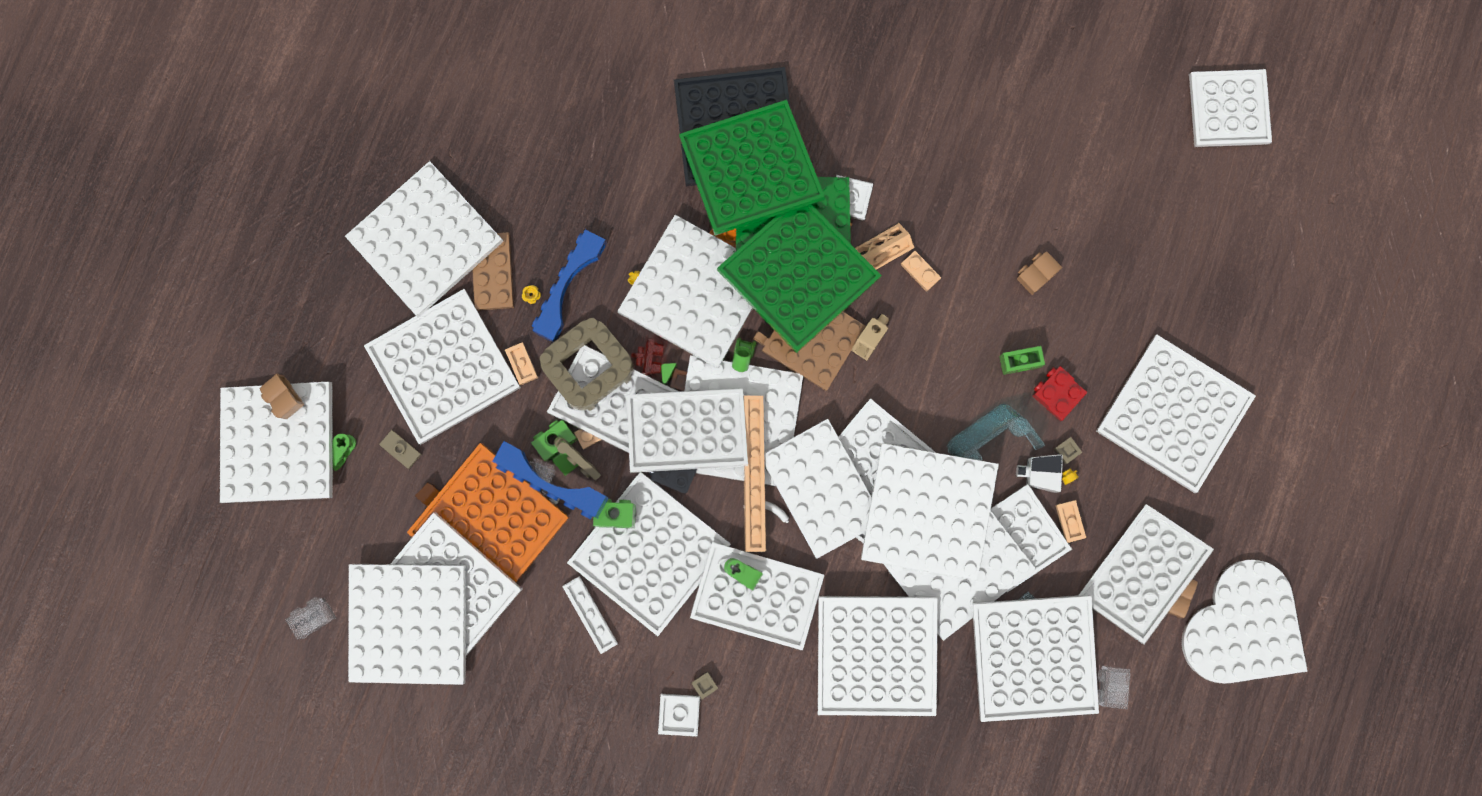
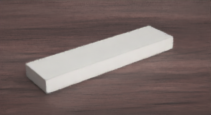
(590, 615)

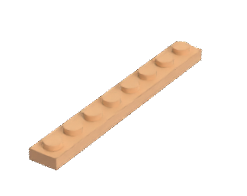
(754, 475)

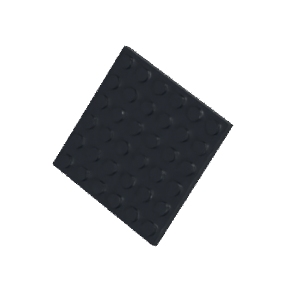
(723, 96)

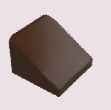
(427, 494)

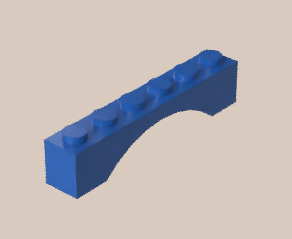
(587, 251)
(586, 499)

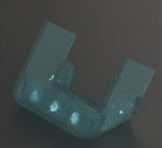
(989, 426)

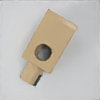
(871, 337)

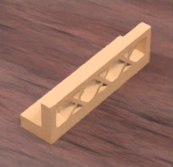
(891, 248)

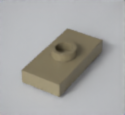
(400, 449)

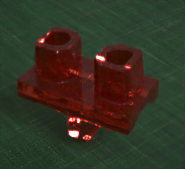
(651, 349)

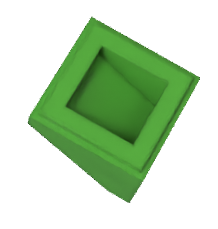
(667, 372)
(564, 464)

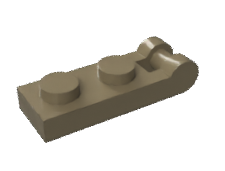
(576, 458)

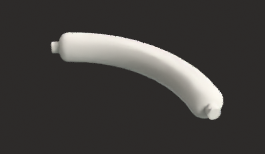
(777, 510)

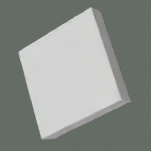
(859, 197)
(679, 715)

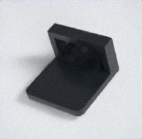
(676, 479)

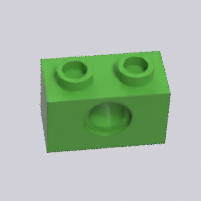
(1022, 360)
(542, 444)
(625, 519)

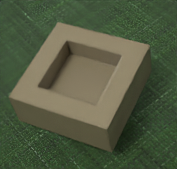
(1068, 449)
(704, 685)

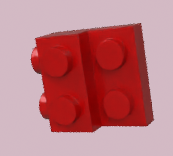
(1059, 393)

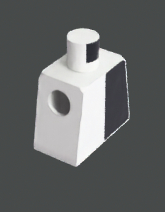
(1043, 472)

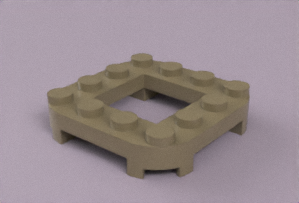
(601, 386)

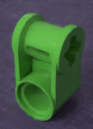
(742, 355)
(341, 452)
(745, 574)

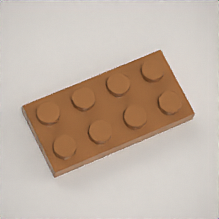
(494, 278)

